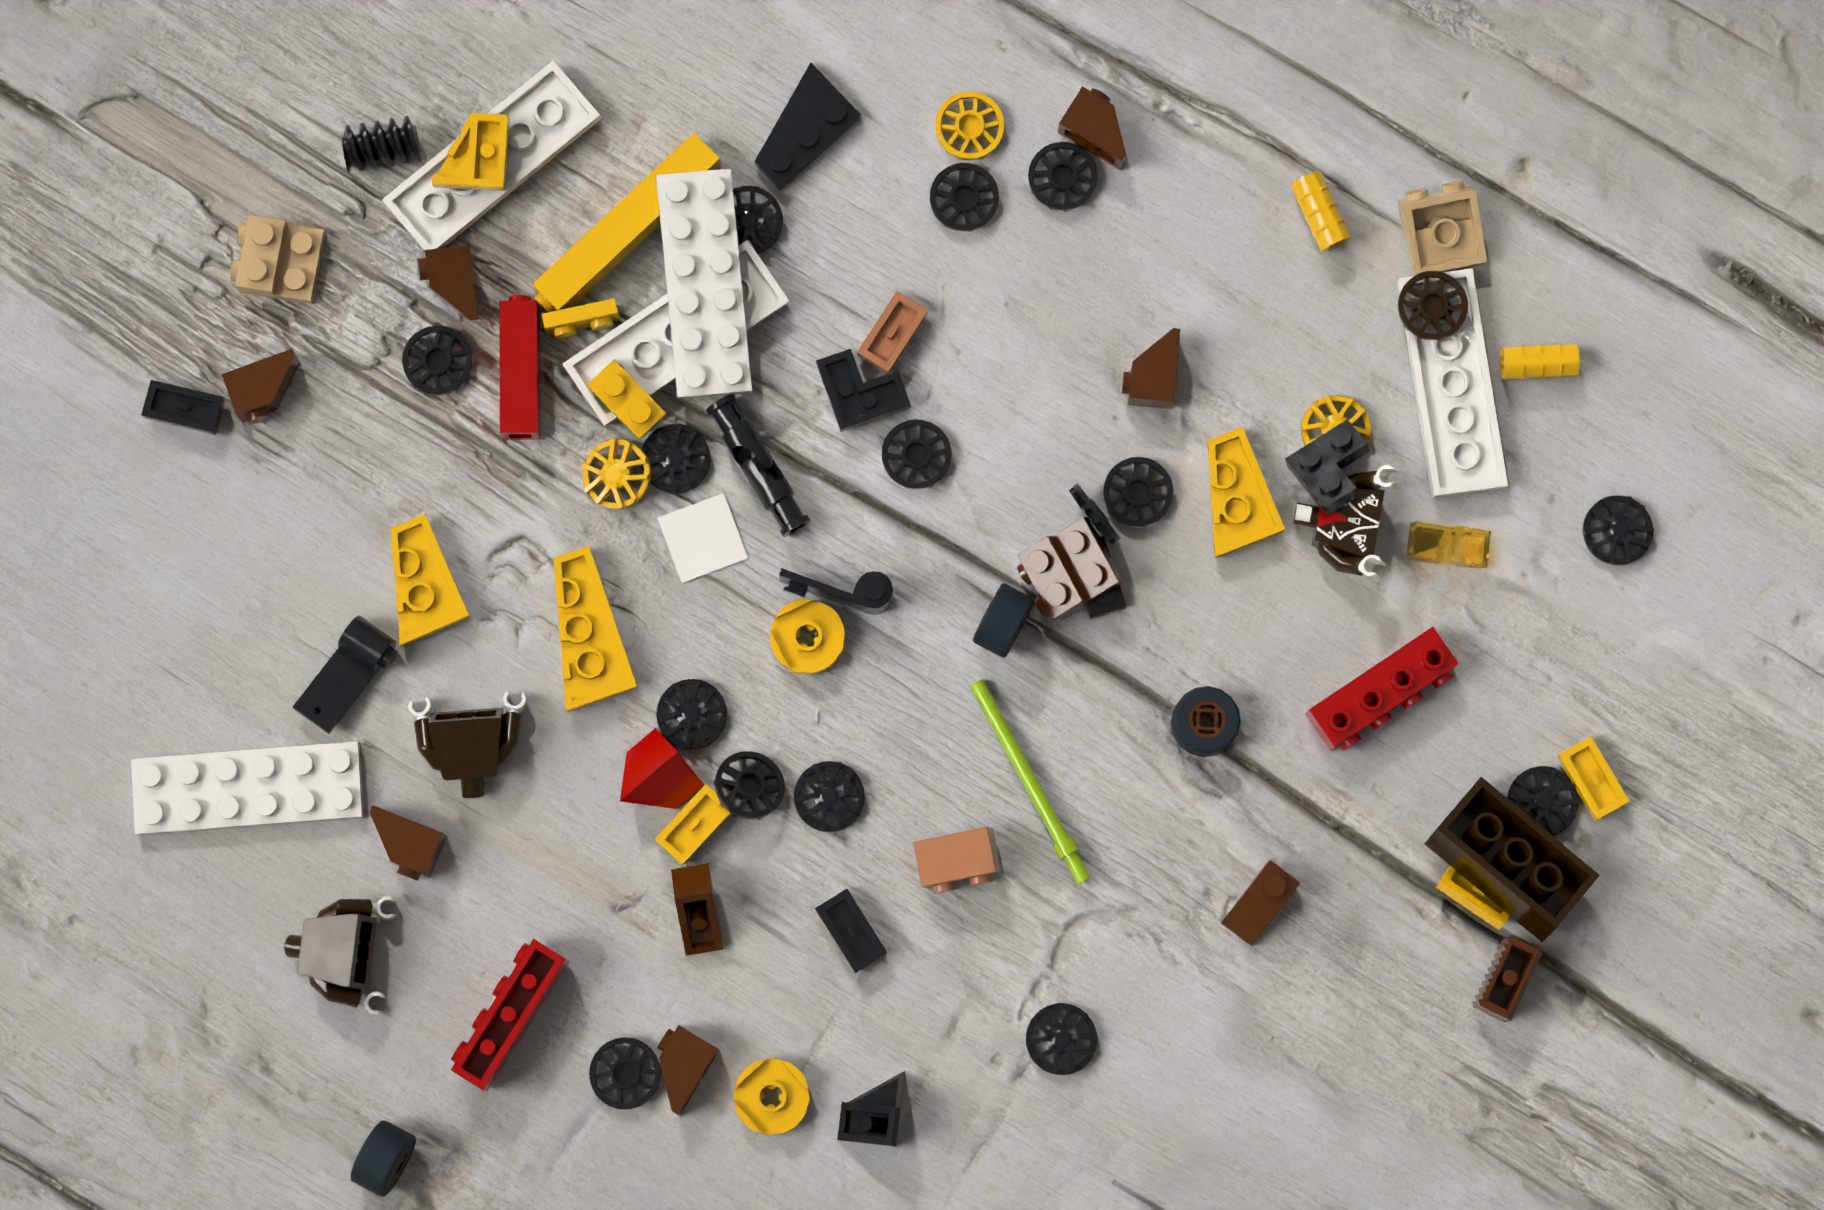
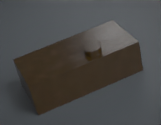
(1512, 859)

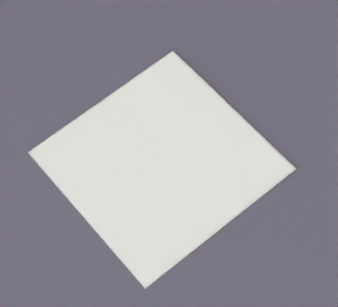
(702, 538)

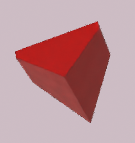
(657, 774)

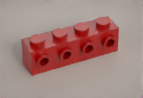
(1382, 689)
(509, 1015)

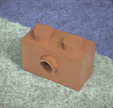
(957, 858)

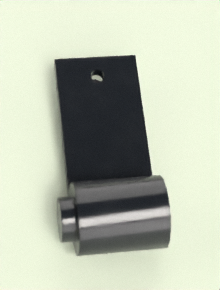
(871, 594)
(346, 674)

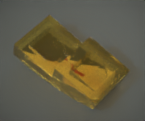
(1448, 545)

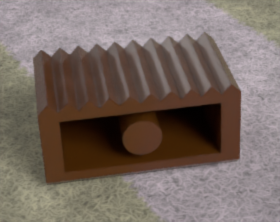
(1507, 979)

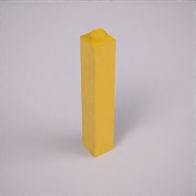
(617, 232)

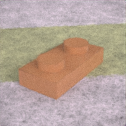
(892, 332)

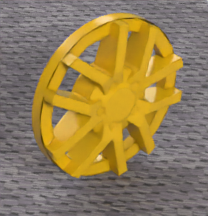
(969, 126)
(1335, 417)
(616, 474)

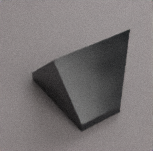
(873, 1115)

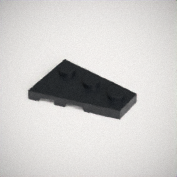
(805, 129)

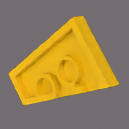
(1238, 495)
(424, 584)

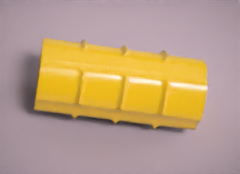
(1320, 211)
(1539, 361)

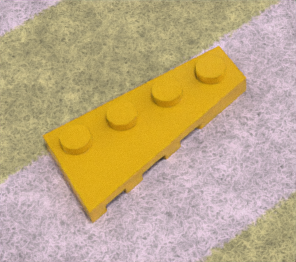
(591, 645)

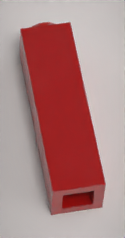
(519, 368)

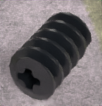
(380, 144)

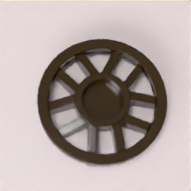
(1432, 305)

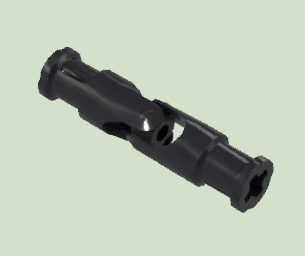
(772, 490)

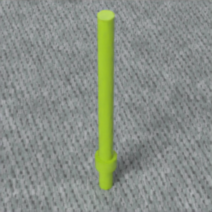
(1065, 846)

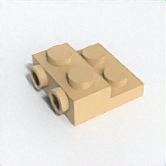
(1442, 228)
(278, 259)

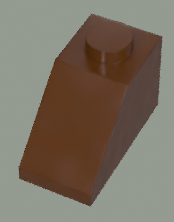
(1094, 126)
(450, 277)
(1154, 374)
(261, 385)
(408, 843)
(1260, 902)
(697, 909)
(684, 1065)

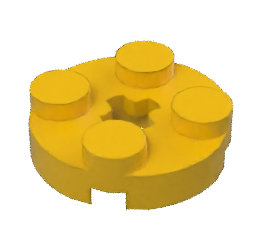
(827, 645)
(749, 1094)

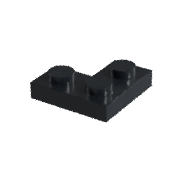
(855, 401)
(1321, 463)

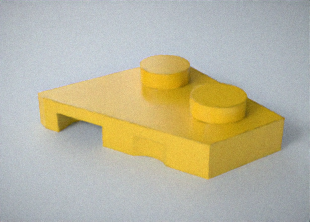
(477, 156)

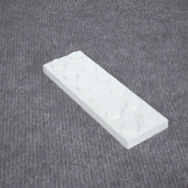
(543, 121)
(703, 283)
(645, 341)
(1456, 398)
(247, 788)

